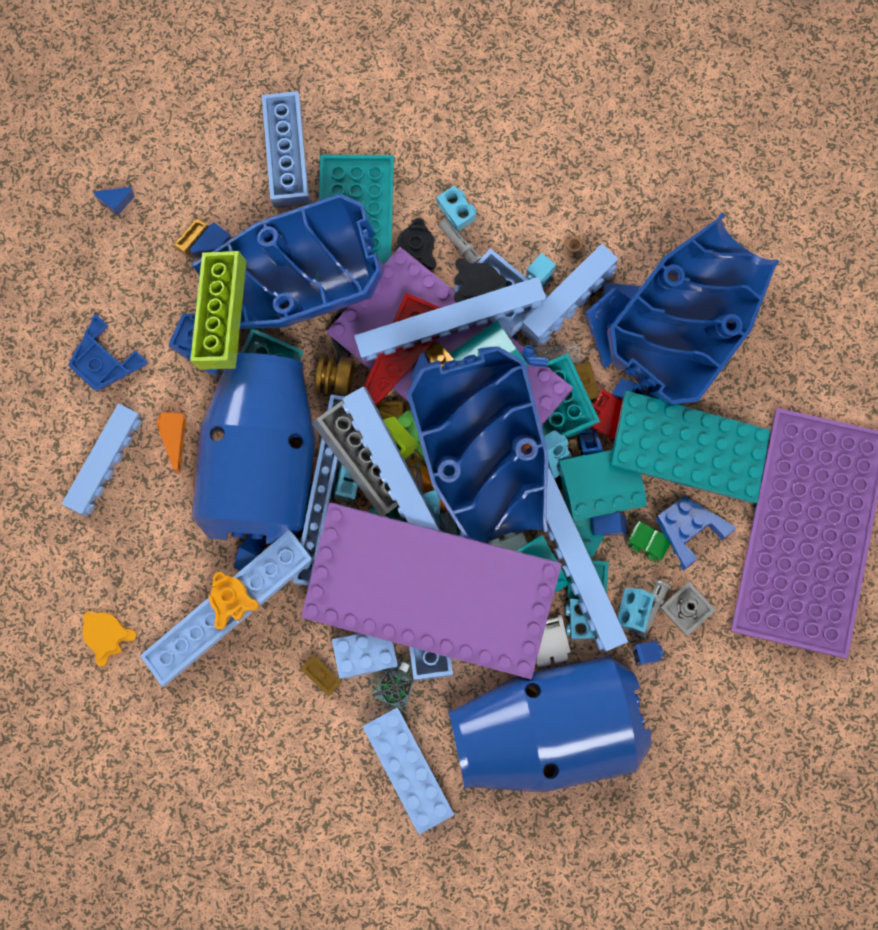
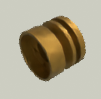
(334, 375)

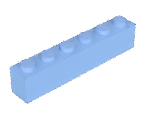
(102, 460)

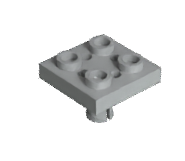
(689, 607)

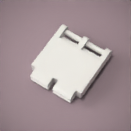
(553, 643)

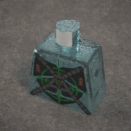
(395, 687)

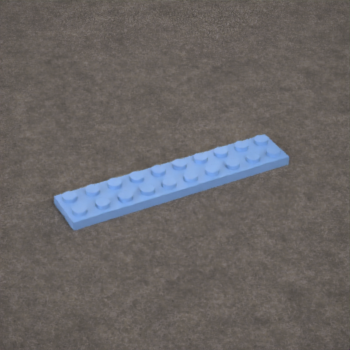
(197, 630)

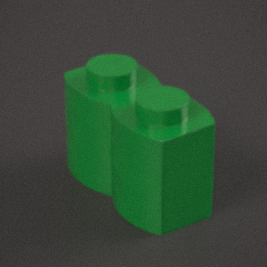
(648, 541)

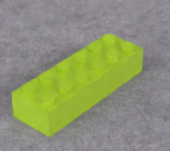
(218, 310)

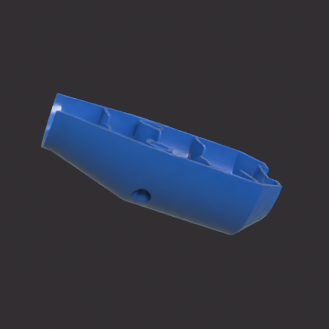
(290, 248)
(690, 315)
(477, 420)
(252, 475)
(578, 723)

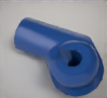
(531, 358)

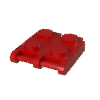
(608, 414)

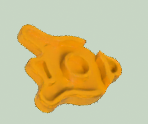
(229, 598)
(103, 635)

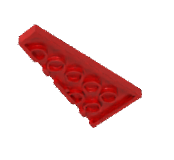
(392, 368)

